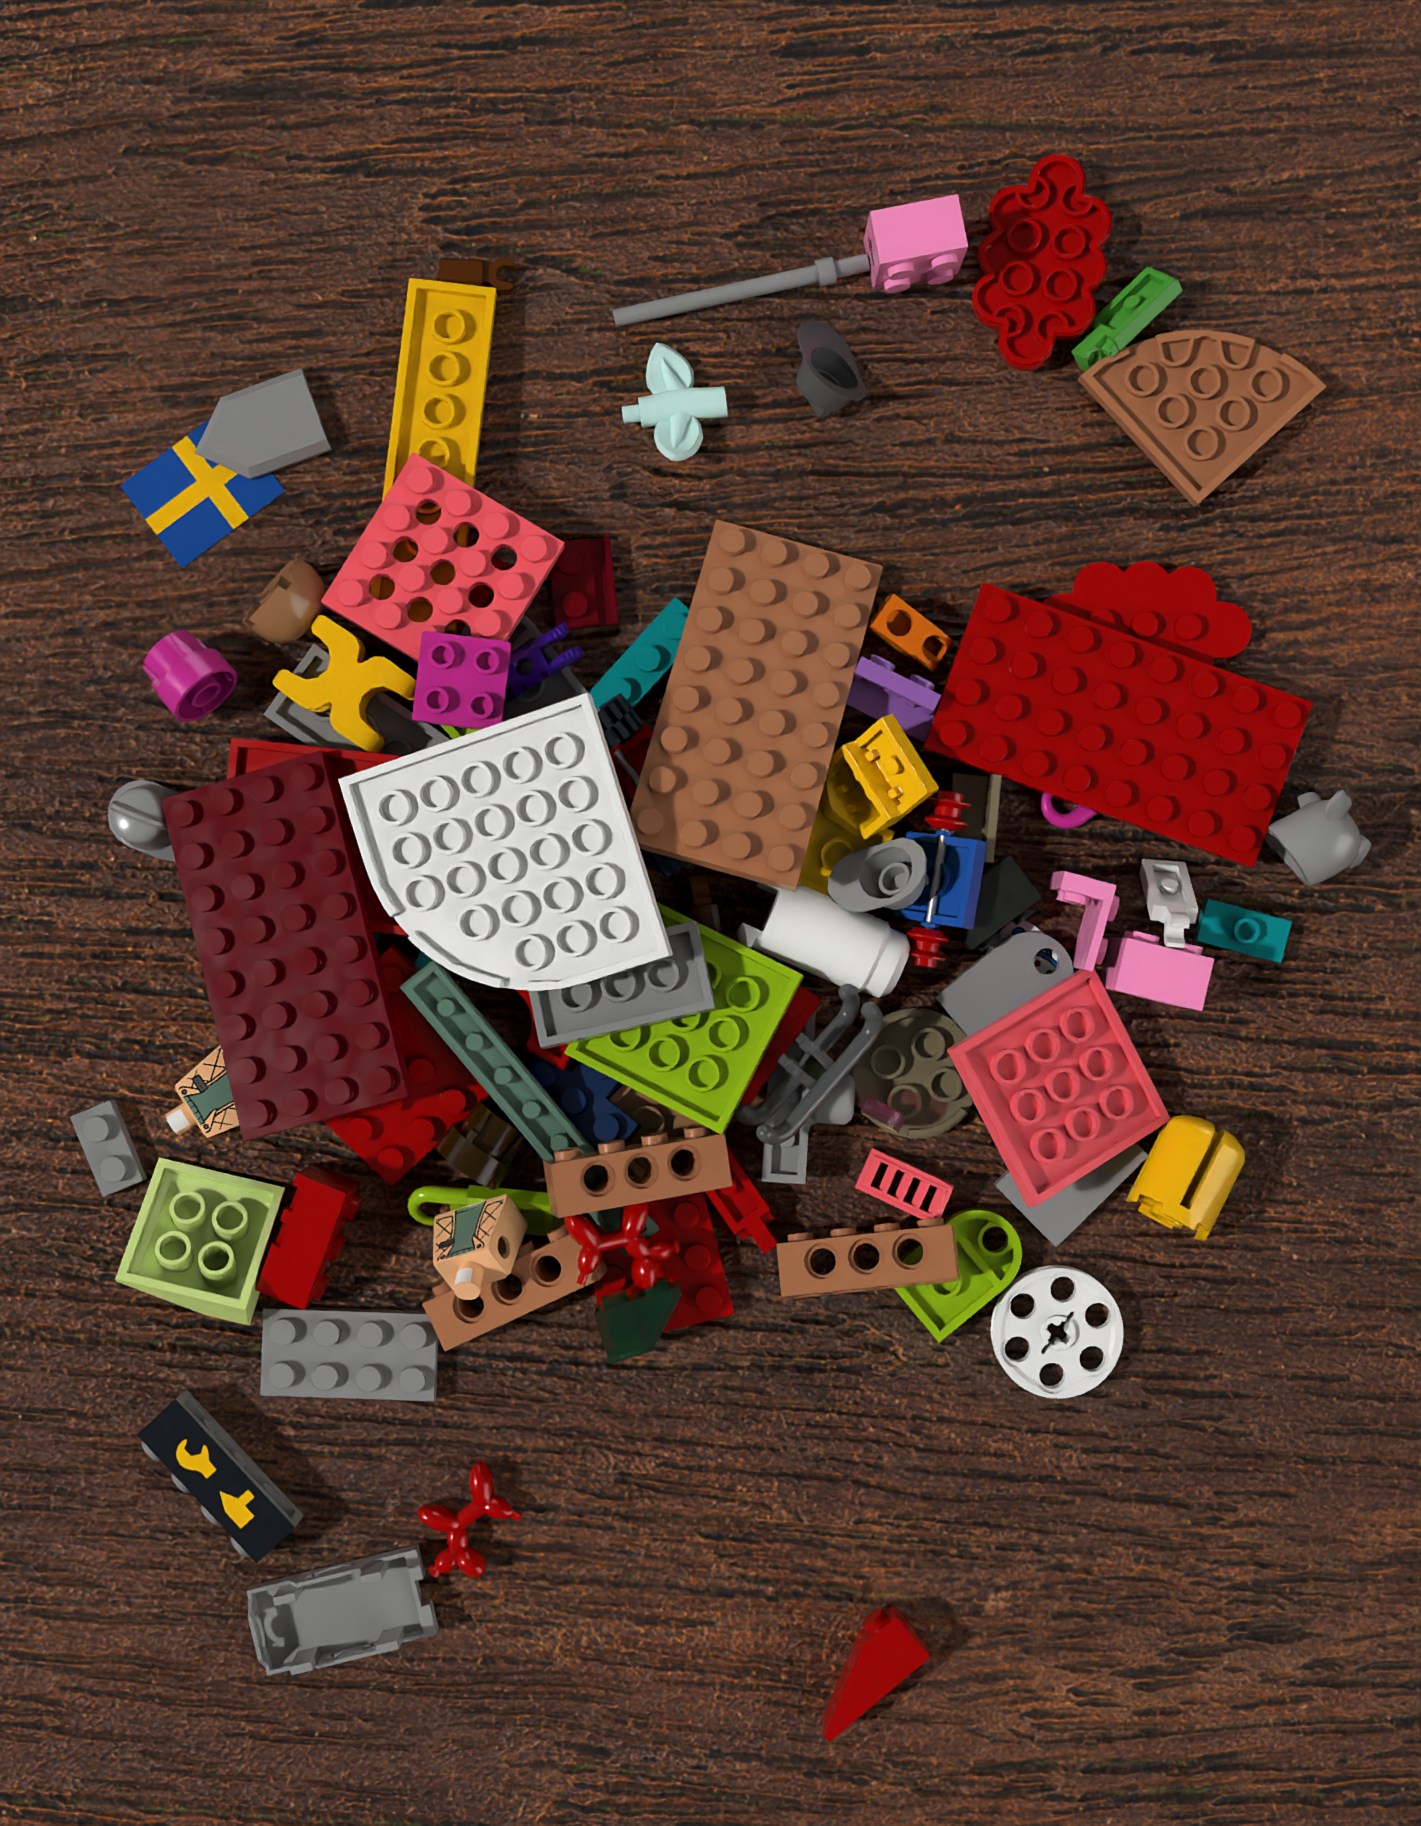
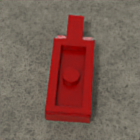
(744, 1207)

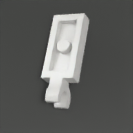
(1169, 897)

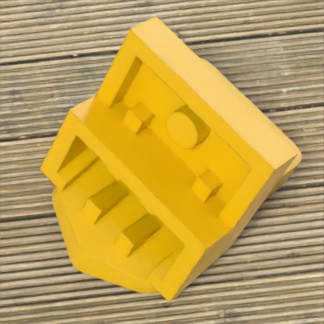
(876, 780)

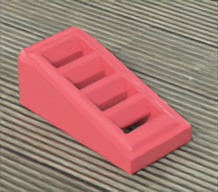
(938, 1202)

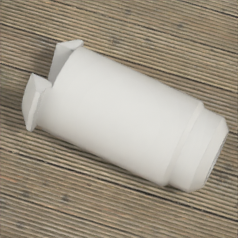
(829, 941)

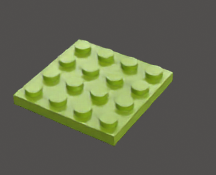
(706, 1058)

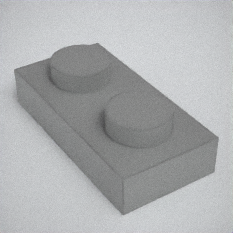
(108, 1147)

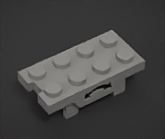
(340, 1612)

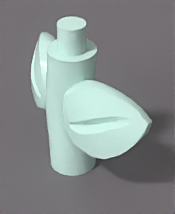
(675, 404)

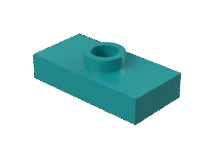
(1242, 930)

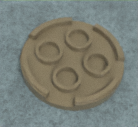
(914, 1072)

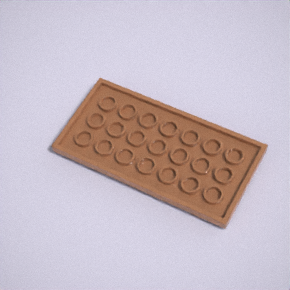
(754, 705)

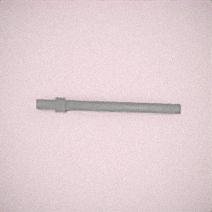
(823, 272)

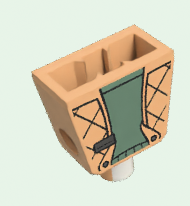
(205, 1099)
(477, 1244)

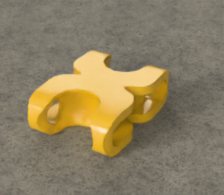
(346, 684)

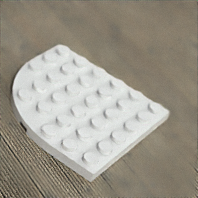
(511, 852)

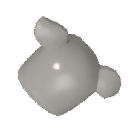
(1318, 838)

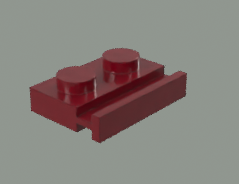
(585, 585)

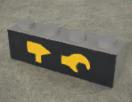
(220, 1477)

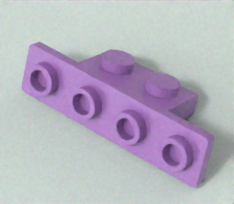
(881, 692)

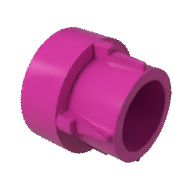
(189, 675)

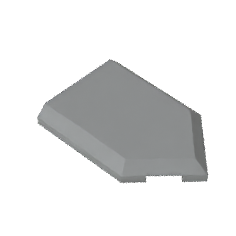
(265, 427)

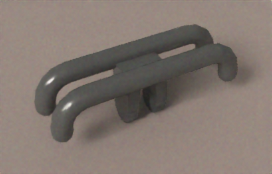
(815, 1069)

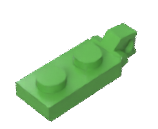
(1126, 316)

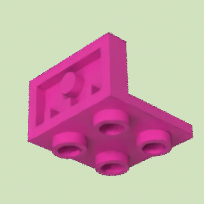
(461, 681)

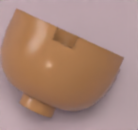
(288, 604)

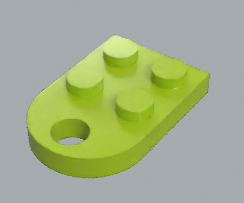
(982, 1273)

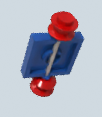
(954, 879)

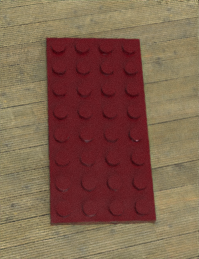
(286, 946)

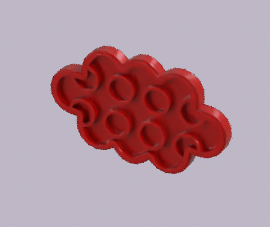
(1041, 262)
(1159, 607)

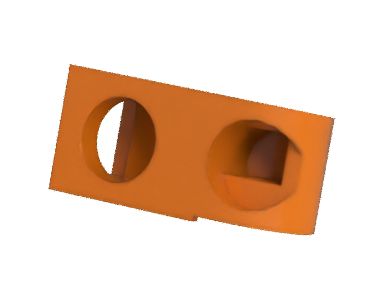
(909, 633)

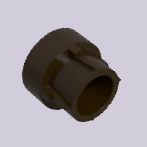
(482, 1145)

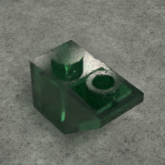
(635, 1321)

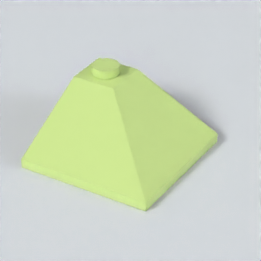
(202, 1239)

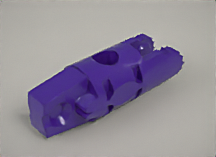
(541, 667)

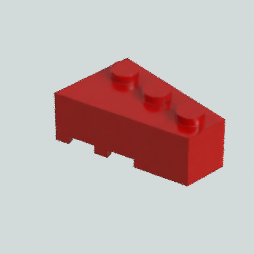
(309, 1236)

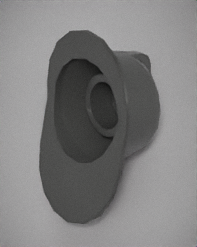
(828, 369)

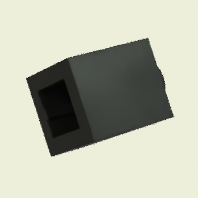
(1002, 897)

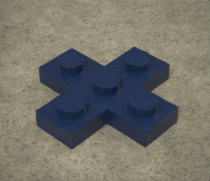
(585, 1100)

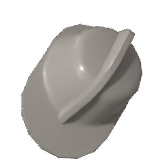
(139, 819)
(880, 876)

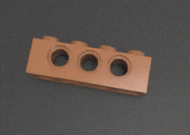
(705, 1171)
(937, 1265)
(459, 1322)

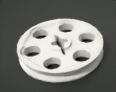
(1065, 1352)

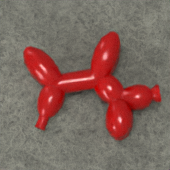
(628, 1235)
(445, 1520)

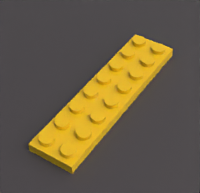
(439, 402)

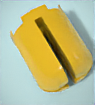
(1188, 1174)

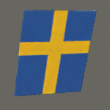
(194, 499)

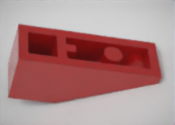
(879, 1660)

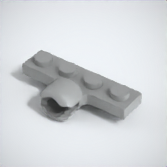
(788, 1160)

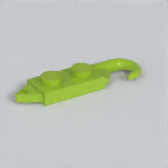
(531, 1204)

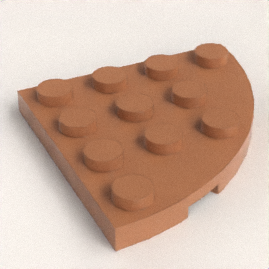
(1200, 401)

